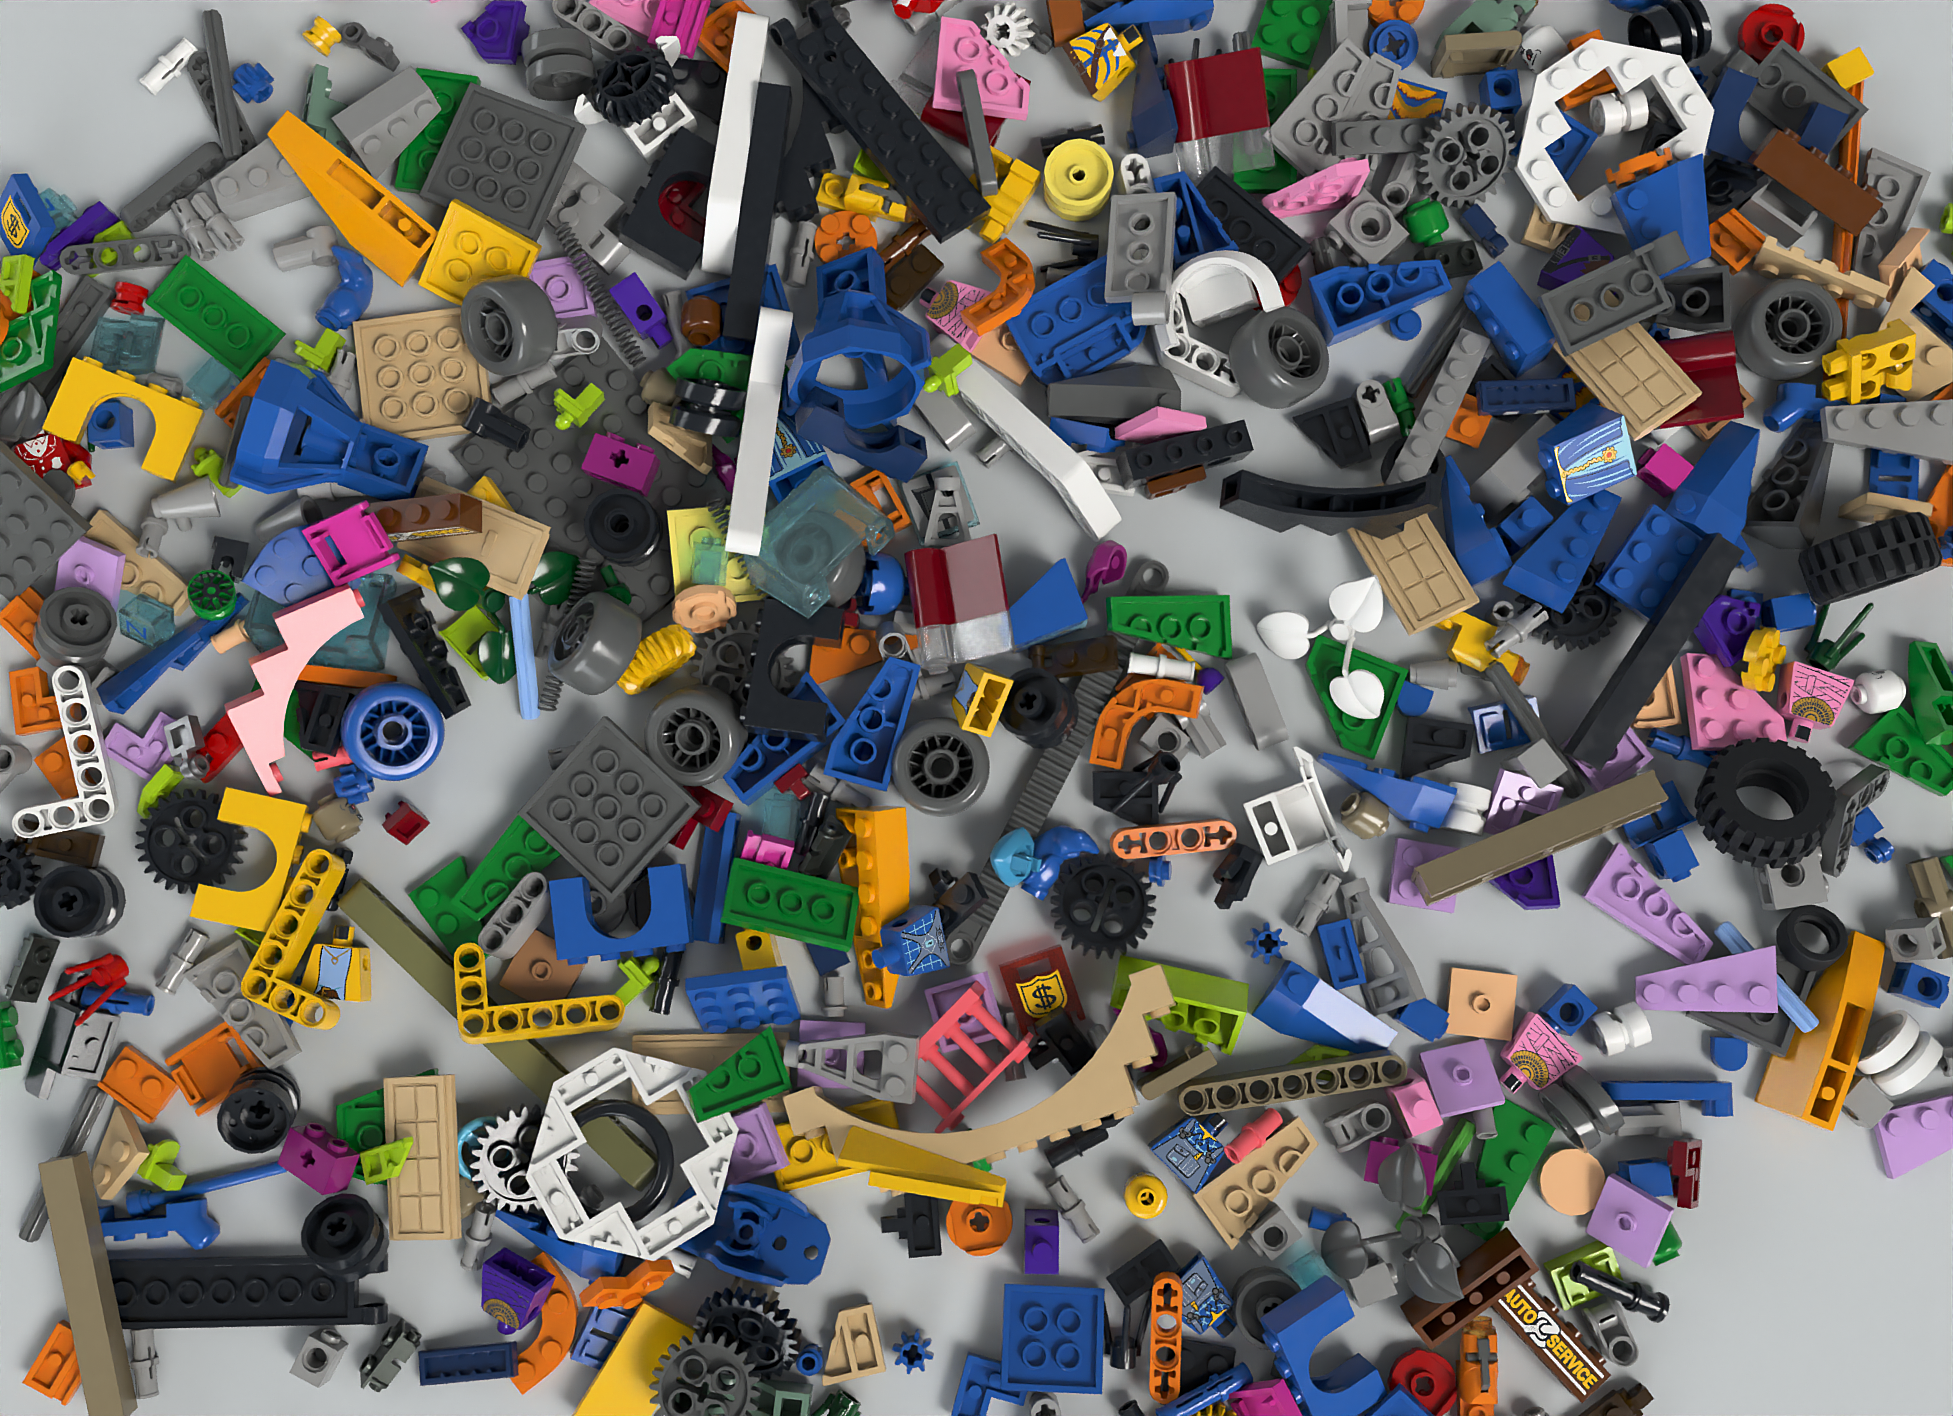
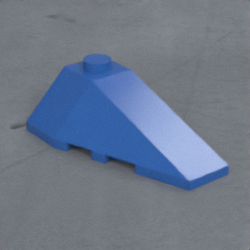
(1162, 15)
(1360, 298)
(1719, 485)
(1474, 546)
(869, 736)
(1411, 800)
(1314, 1011)
(580, 1258)

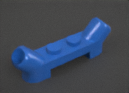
(1799, 401)
(183, 1216)

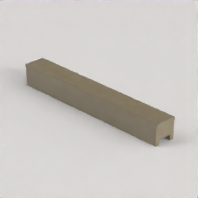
(1539, 838)
(88, 1285)

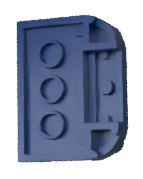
(1072, 329)

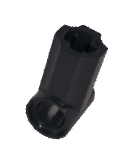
(488, 422)

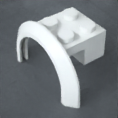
(653, 133)
(1219, 288)
(1296, 819)

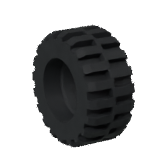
(1870, 558)
(1781, 771)

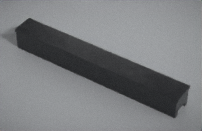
(758, 211)
(1653, 651)

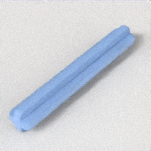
(524, 657)
(1787, 998)

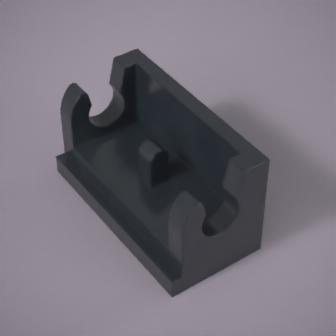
(230, 553)
(1138, 1274)

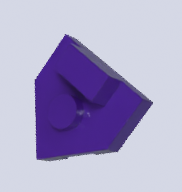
(499, 31)
(1727, 628)
(1531, 885)

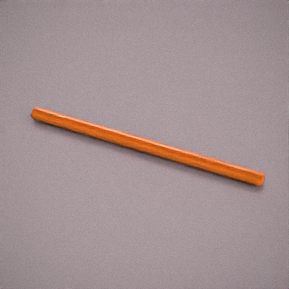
(1842, 239)

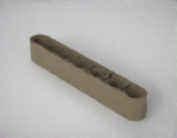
(1306, 1088)

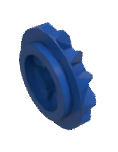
(1398, 31)

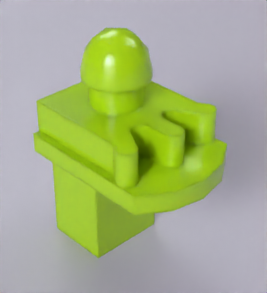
(324, 352)
(946, 369)
(577, 409)
(211, 464)
(640, 976)
(159, 1166)

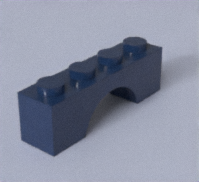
(893, 452)

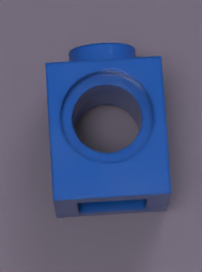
(1507, 82)
(119, 434)
(1789, 612)
(1671, 856)
(1905, 985)
(1580, 1006)
(1423, 1019)
(1647, 1174)

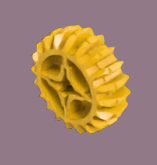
(657, 658)

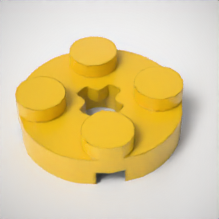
(416, 571)
(1763, 654)

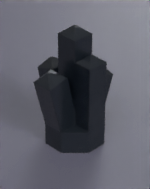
(1236, 874)

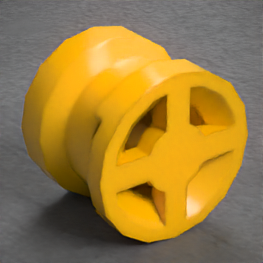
(322, 36)

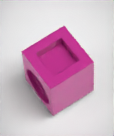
(1663, 469)

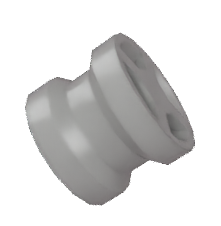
(1658, 111)

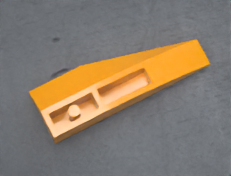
(356, 203)
(879, 866)
(1822, 1062)

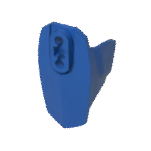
(746, 1233)

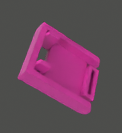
(359, 540)
(1264, 1399)

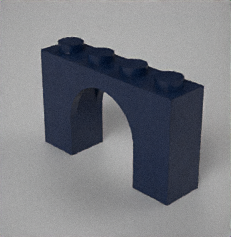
(1728, 99)

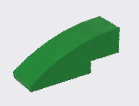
(1931, 692)

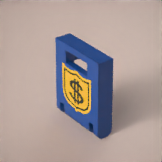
(17, 230)

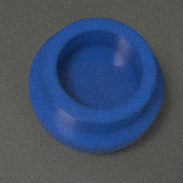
(1406, 325)
(1159, 870)

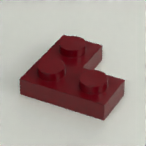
(676, 208)
(711, 814)
(1686, 1163)

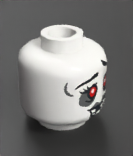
(1542, 48)
(1878, 691)

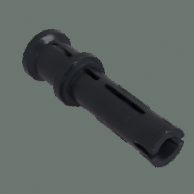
(1631, 1295)

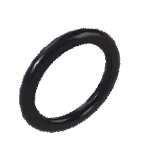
(661, 1141)

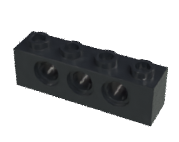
(1185, 452)

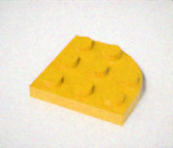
(472, 250)

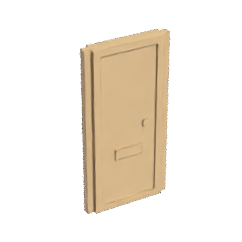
(1631, 375)
(507, 546)
(1416, 574)
(703, 1053)
(427, 1191)

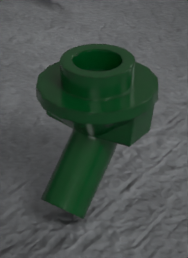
(614, 588)

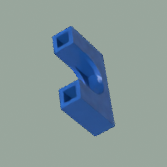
(580, 936)
(1293, 1334)

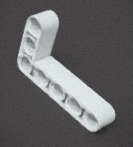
(98, 758)

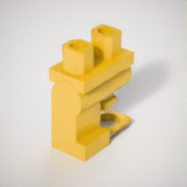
(1012, 195)
(1865, 361)

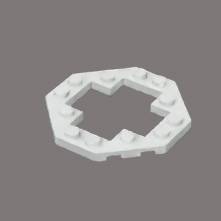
(1546, 124)
(561, 1134)

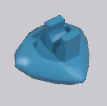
(1014, 857)

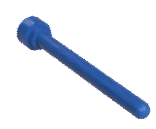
(142, 1201)

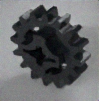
(19, 881)

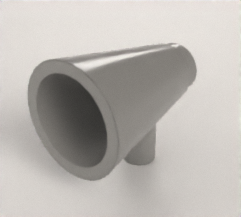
(187, 502)
(300, 512)

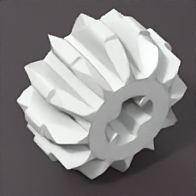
(1018, 29)

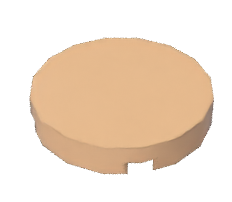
(704, 608)
(1571, 1181)

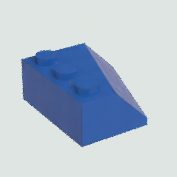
(1668, 203)

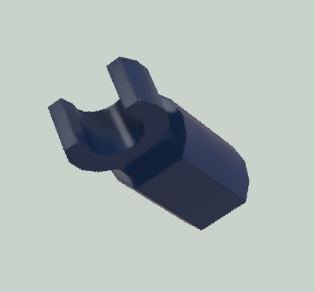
(1483, 230)

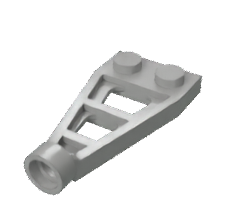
(946, 505)
(1396, 988)
(898, 1063)

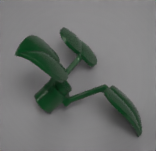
(463, 583)

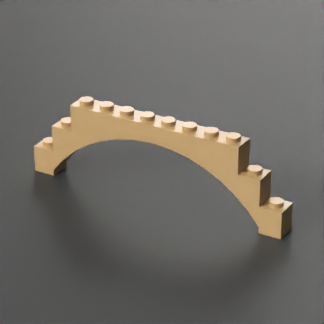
(1095, 1092)

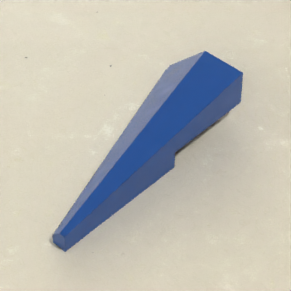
(178, 652)

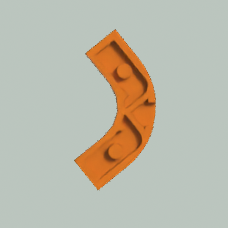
(1010, 295)
(1133, 703)
(556, 1333)

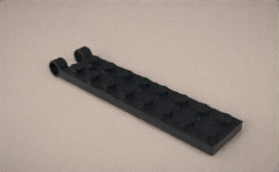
(881, 123)
(236, 1293)

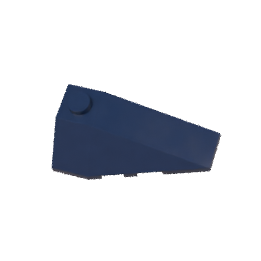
(1152, 115)

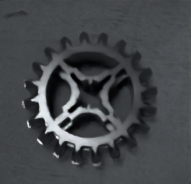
(633, 86)

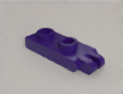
(82, 231)

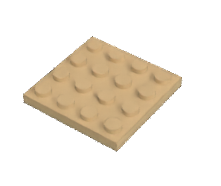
(417, 374)

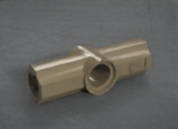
(1933, 897)

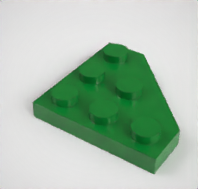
(718, 366)
(1353, 733)

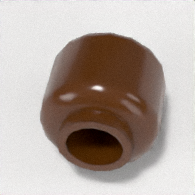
(701, 320)

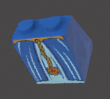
(1586, 454)
(792, 457)
(1048, 609)

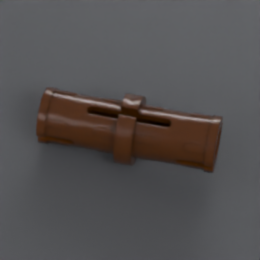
(903, 244)

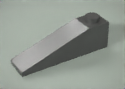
(1698, 300)
(1114, 394)
(1791, 497)

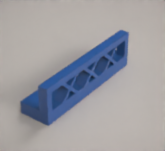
(715, 865)

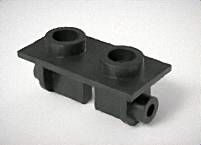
(826, 849)
(36, 958)
(380, 1368)

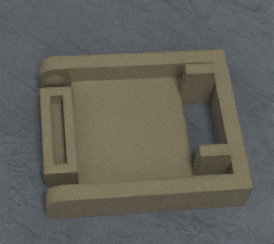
(1474, 53)
(1176, 1072)

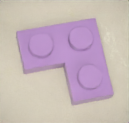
(138, 753)
(1516, 793)

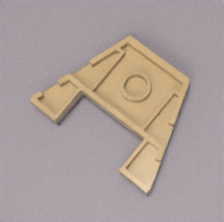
(1932, 356)

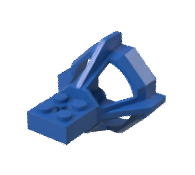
(859, 323)
(335, 444)

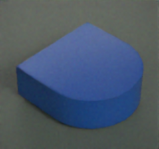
(1413, 700)
(1728, 1053)

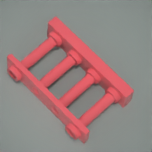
(949, 1028)

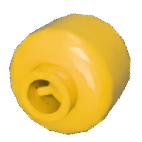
(1147, 1184)

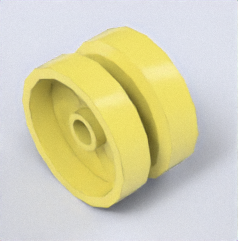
(1078, 180)

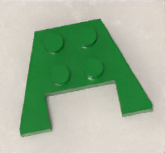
(32, 337)
(363, 1123)

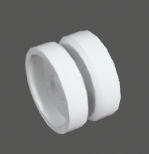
(1898, 1053)

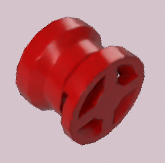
(129, 298)

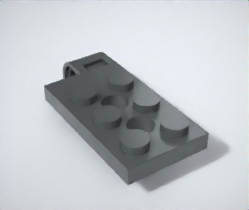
(1788, 68)
(1631, 277)

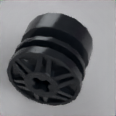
(1672, 28)
(254, 1126)

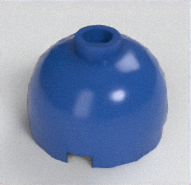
(882, 585)

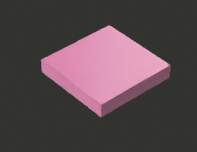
(1159, 425)

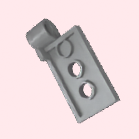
(590, 218)
(1146, 280)

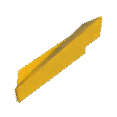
(918, 1171)

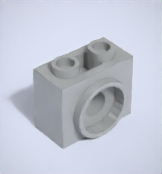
(1346, 233)
(1803, 887)

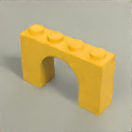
(89, 385)
(284, 825)

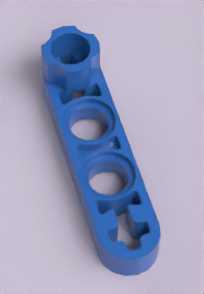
(1714, 1095)

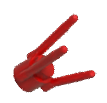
(108, 971)

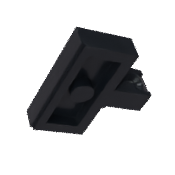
(956, 897)
(1060, 1042)
(1472, 1200)
(918, 1224)

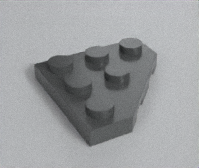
(1763, 1030)

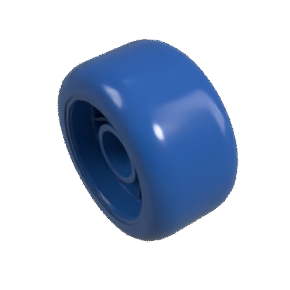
(397, 757)

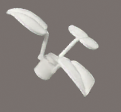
(1356, 608)

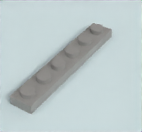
(1440, 407)

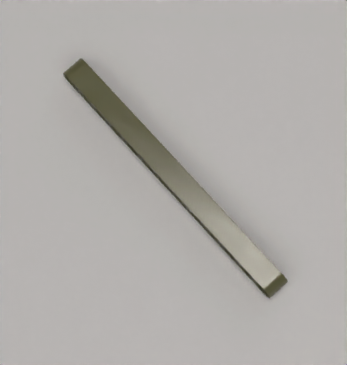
(524, 1058)

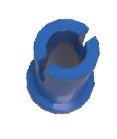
(1323, 1219)
(809, 1367)

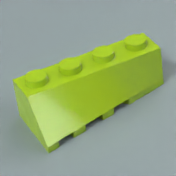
(1204, 1007)

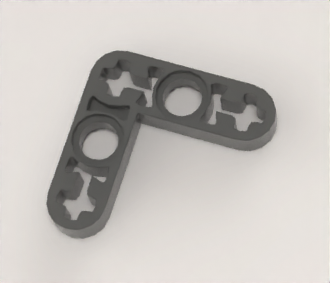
(1851, 800)

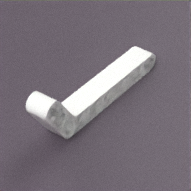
(734, 142)
(1190, 349)
(758, 432)
(1035, 444)

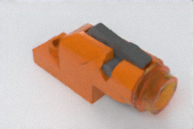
(1477, 1369)

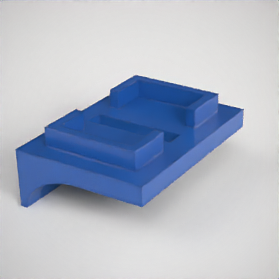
(1080, 433)
(1893, 466)
(1490, 726)
(1671, 817)
(593, 1348)

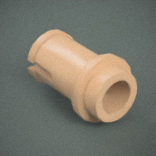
(230, 637)

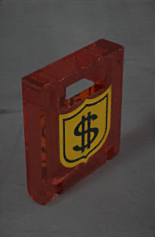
(1042, 992)

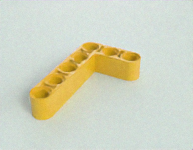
(294, 944)
(523, 1012)

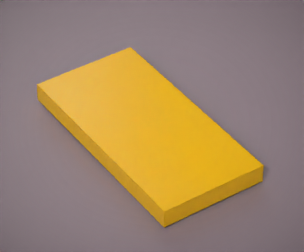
(813, 1159)
(625, 1376)

